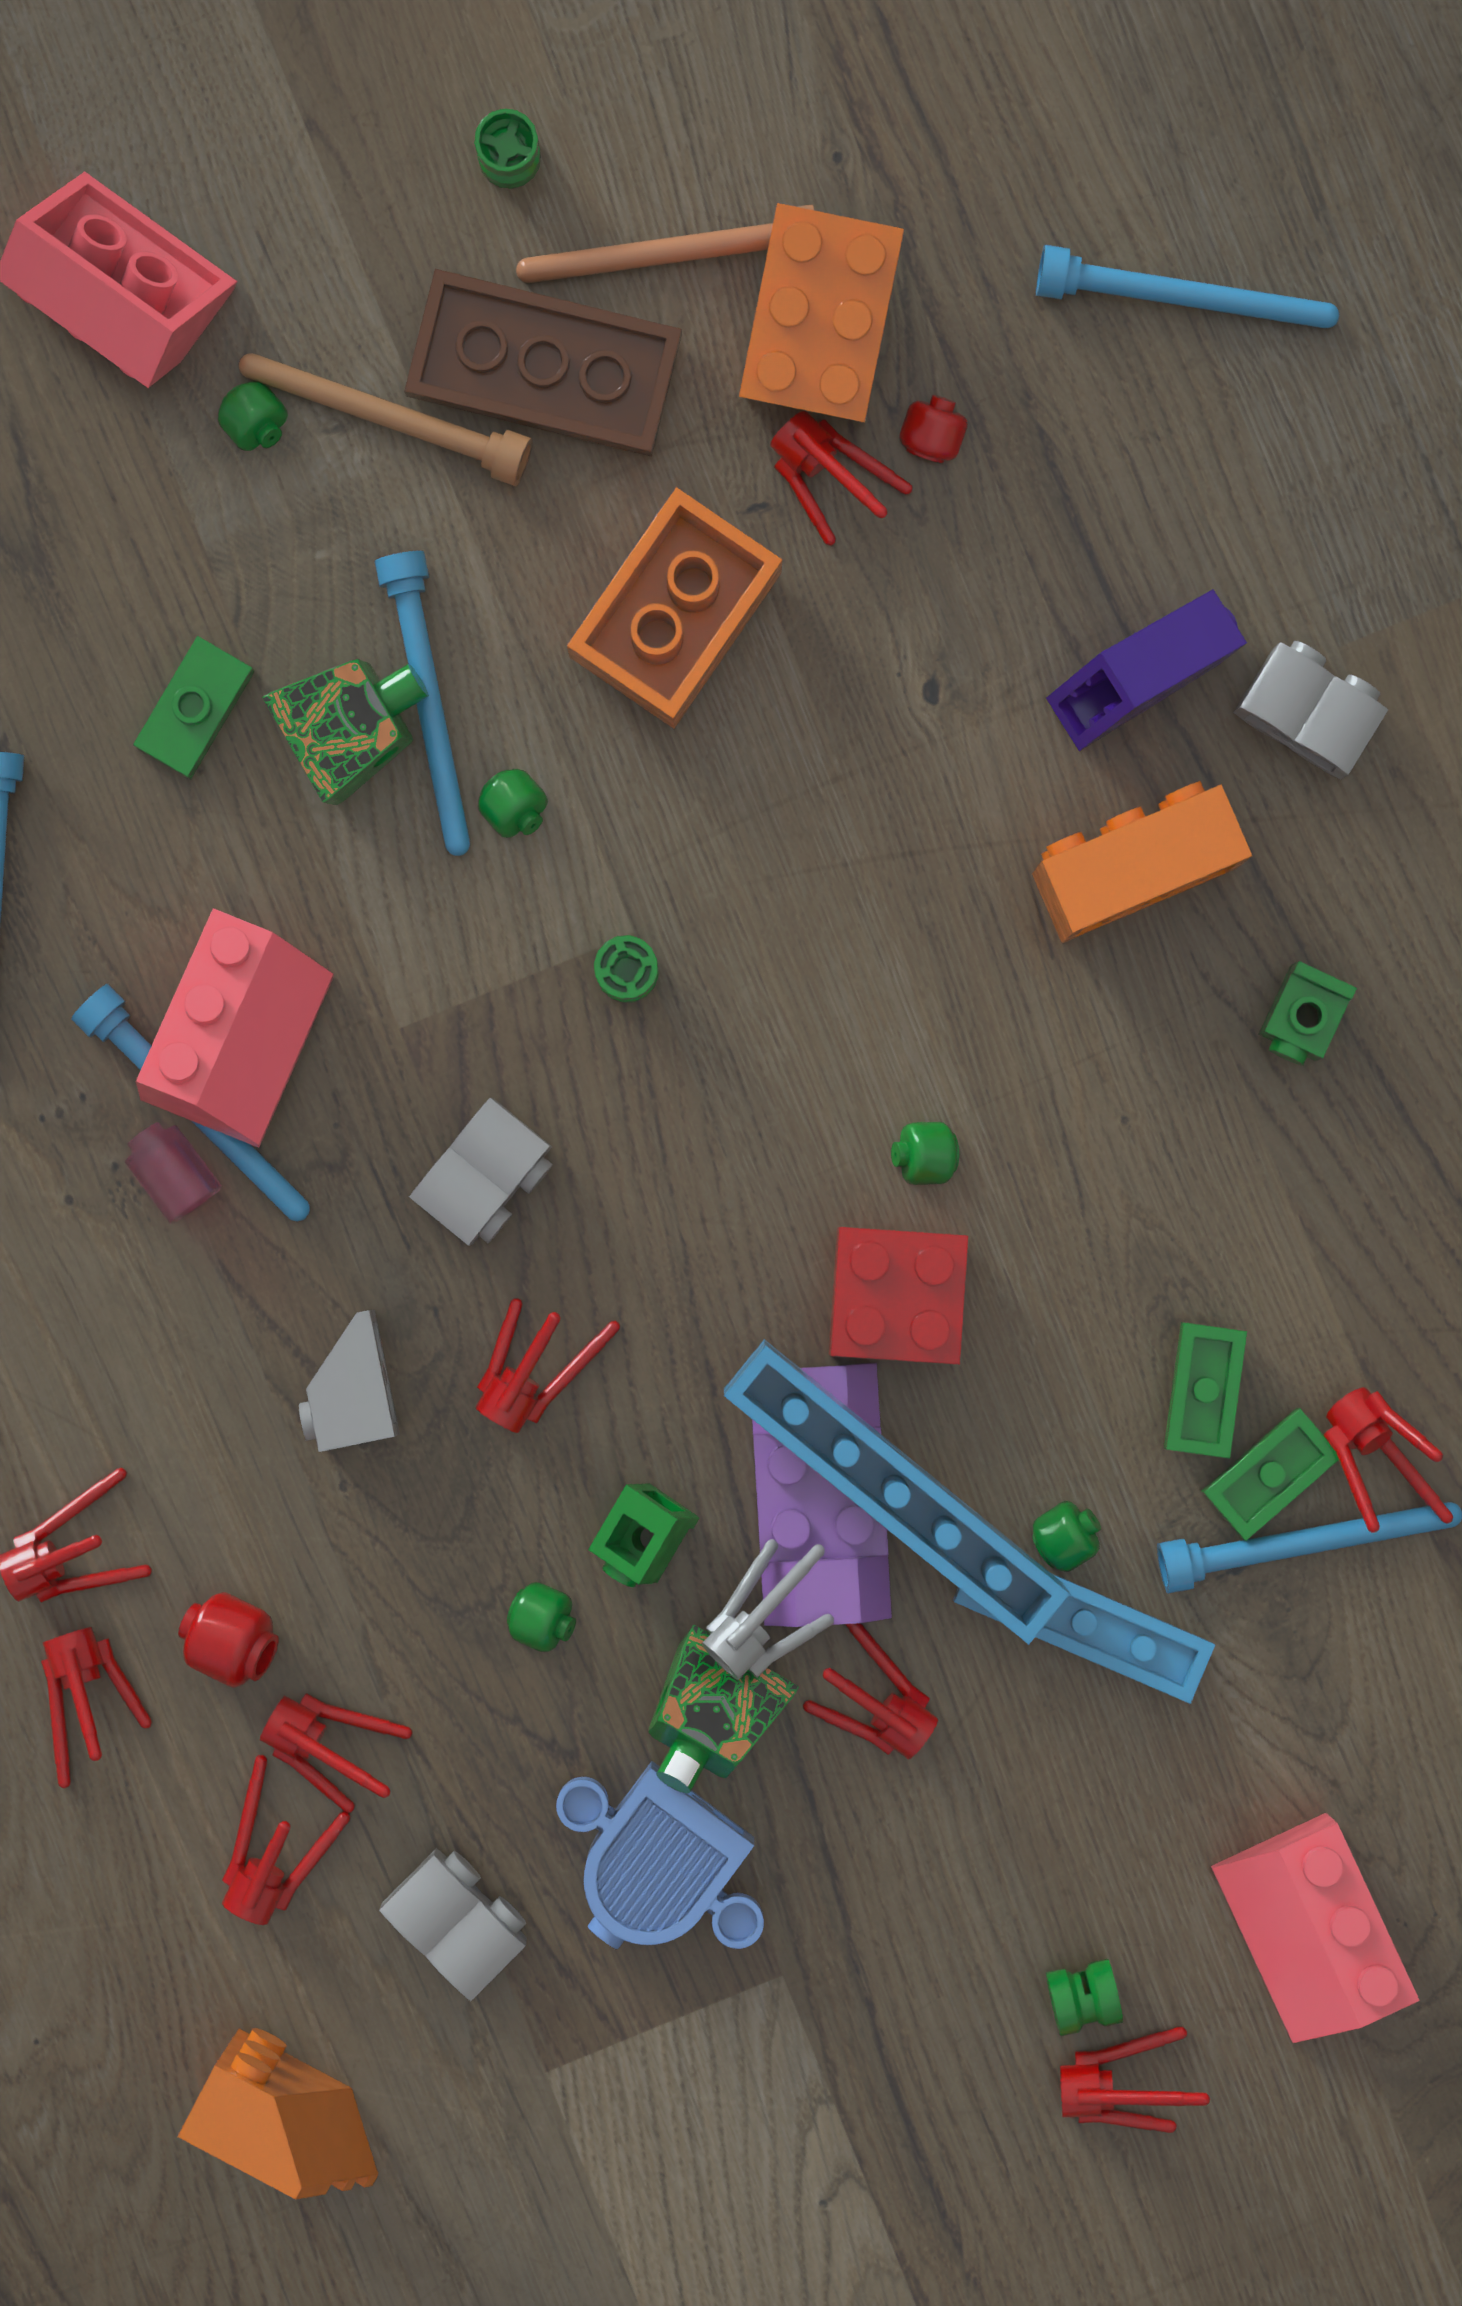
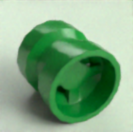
(508, 135)
(628, 979)
(1084, 1997)

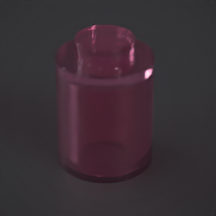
(171, 1171)

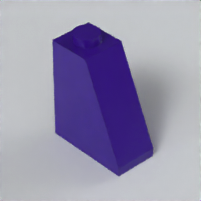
(1146, 669)

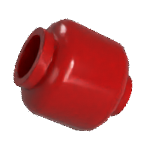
(228, 1639)

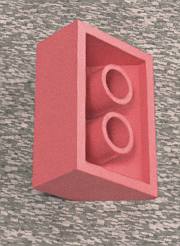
(113, 278)
(234, 1029)
(1315, 1931)

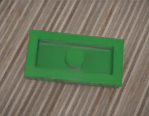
(194, 707)
(1205, 1390)
(1271, 1474)

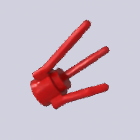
(811, 448)
(510, 1396)
(1362, 1423)
(35, 1566)
(72, 1663)
(900, 1722)
(297, 1735)
(257, 1886)
(1090, 2092)

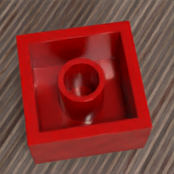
(898, 1295)

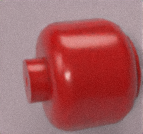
(933, 429)

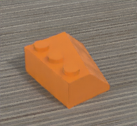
(280, 2120)

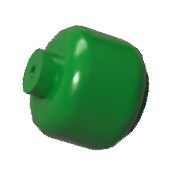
(252, 416)
(512, 803)
(926, 1153)
(1066, 1536)
(540, 1617)

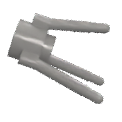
(740, 1640)

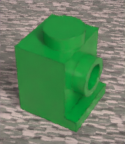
(1312, 987)
(619, 1537)

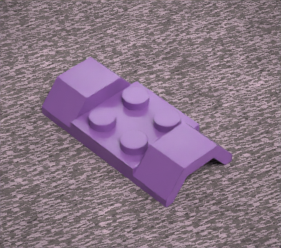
(806, 1510)

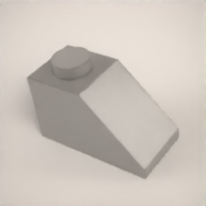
(351, 1391)

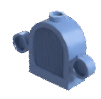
(659, 1863)

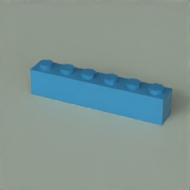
(896, 1491)

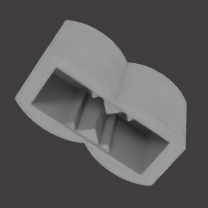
(1312, 709)
(482, 1173)
(455, 1923)

